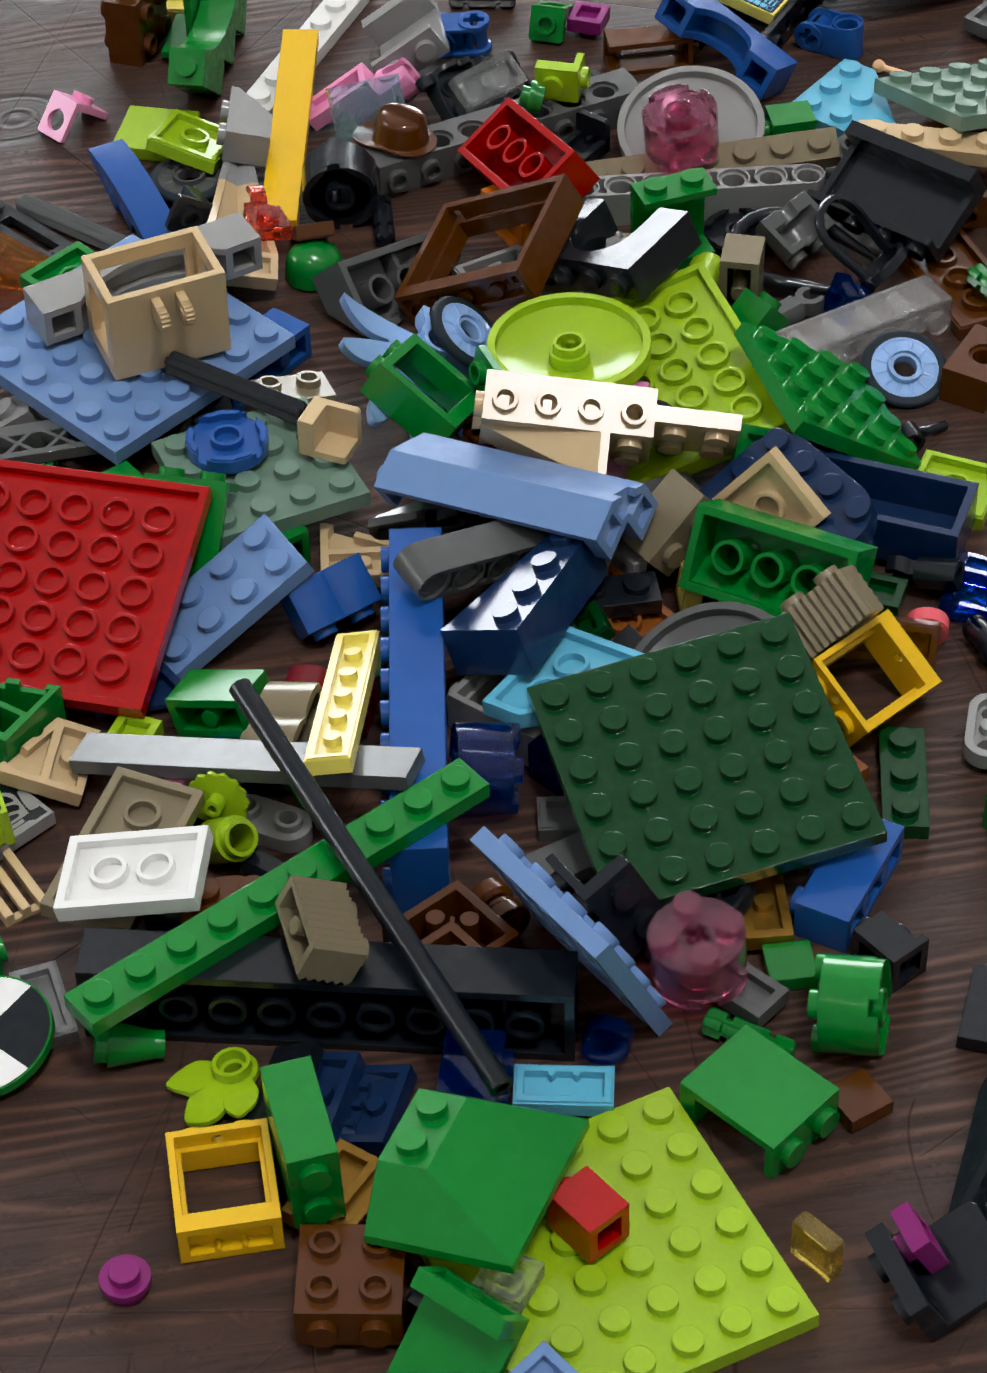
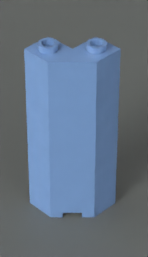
(518, 490)

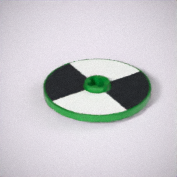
(25, 1032)

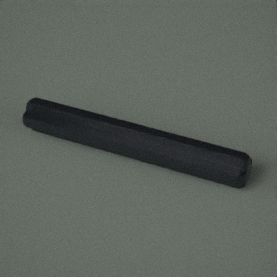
(234, 387)

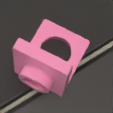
(69, 106)

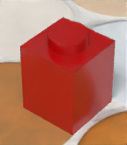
(588, 1214)

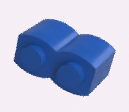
(331, 597)

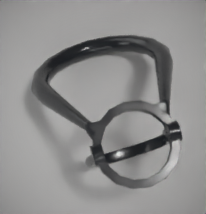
(894, 252)

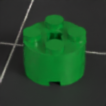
(850, 1005)

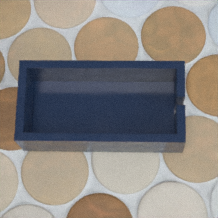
(914, 508)

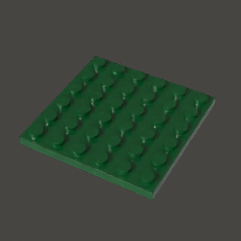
(707, 761)

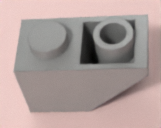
(244, 130)

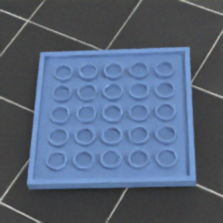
(120, 417)

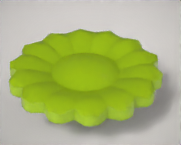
(222, 796)

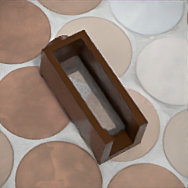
(646, 49)

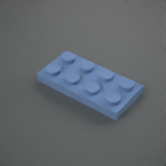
(233, 594)

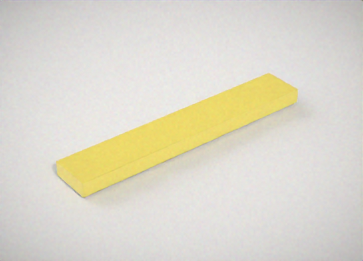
(343, 703)

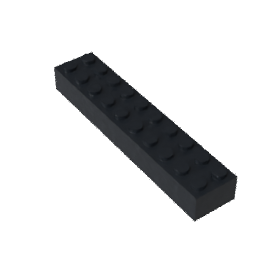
(261, 1001)

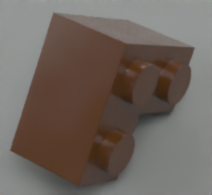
(459, 918)

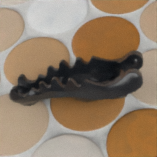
(442, 96)

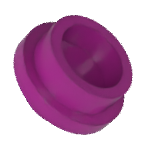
(125, 1279)

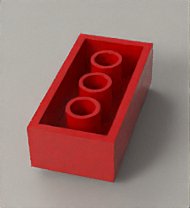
(519, 149)

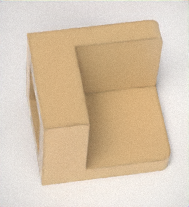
(329, 430)

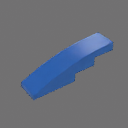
(130, 188)

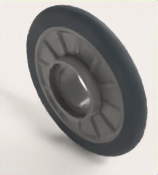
(171, 175)

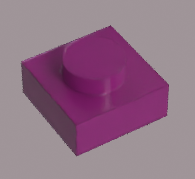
(588, 18)
(917, 1239)

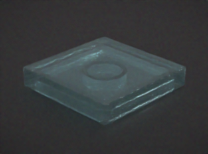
(361, 101)

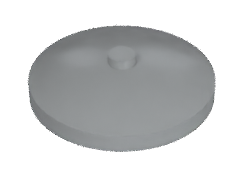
(737, 105)

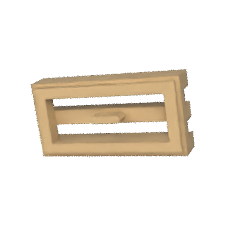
(14, 894)

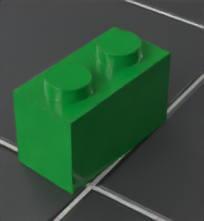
(205, 707)

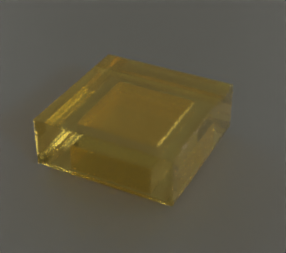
(817, 1246)

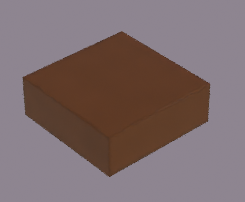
(861, 1100)

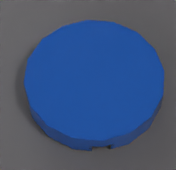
(227, 442)

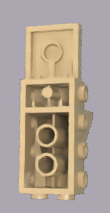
(584, 436)

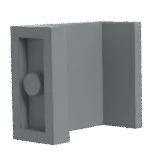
(407, 31)

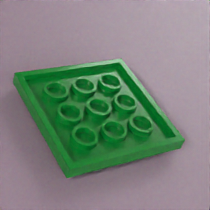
(826, 398)

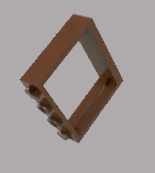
(548, 201)

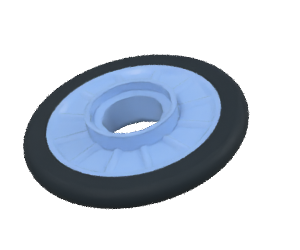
(448, 320)
(910, 348)

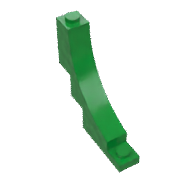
(200, 59)

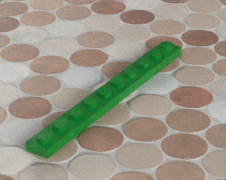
(252, 909)

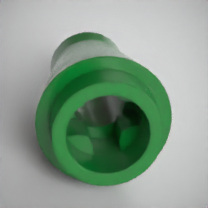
(128, 1045)

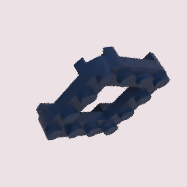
(848, 501)

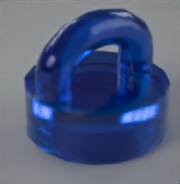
(607, 1040)

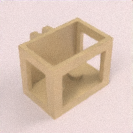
(150, 323)

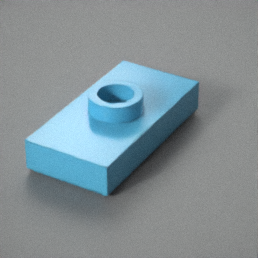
(565, 1088)

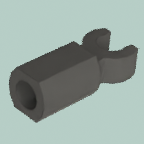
(801, 305)

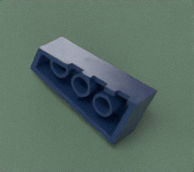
(525, 610)

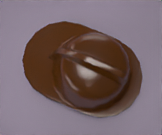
(398, 130)

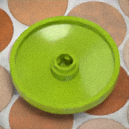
(573, 338)

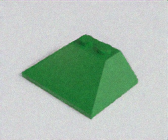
(469, 1178)

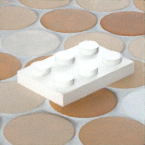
(134, 873)

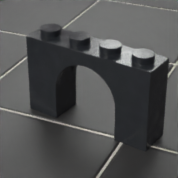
(629, 267)

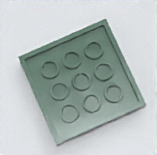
(948, 95)
(284, 486)

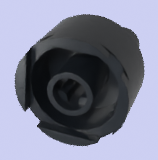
(339, 183)

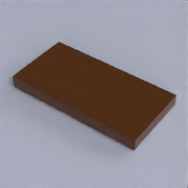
(951, 275)

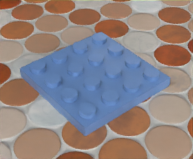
(574, 929)

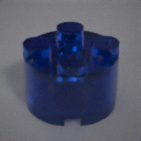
(490, 753)

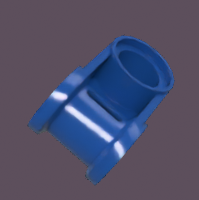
(836, 33)
(462, 34)

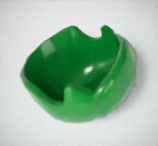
(308, 260)

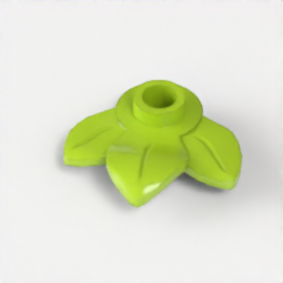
(218, 1086)

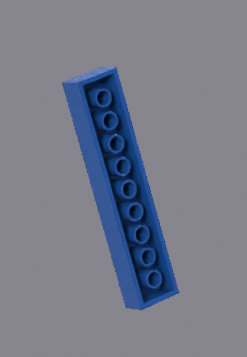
(414, 712)

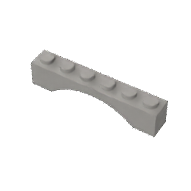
(59, 303)

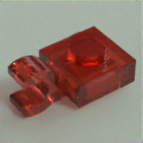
(266, 219)

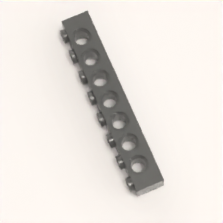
(403, 174)

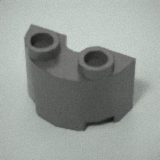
(793, 230)

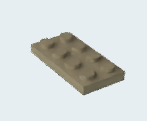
(132, 804)

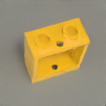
(908, 673)
(231, 1229)

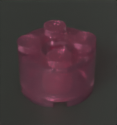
(680, 128)
(697, 951)

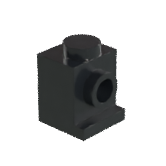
(891, 940)

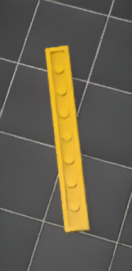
(291, 120)

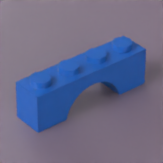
(754, 57)

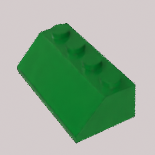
(762, 557)

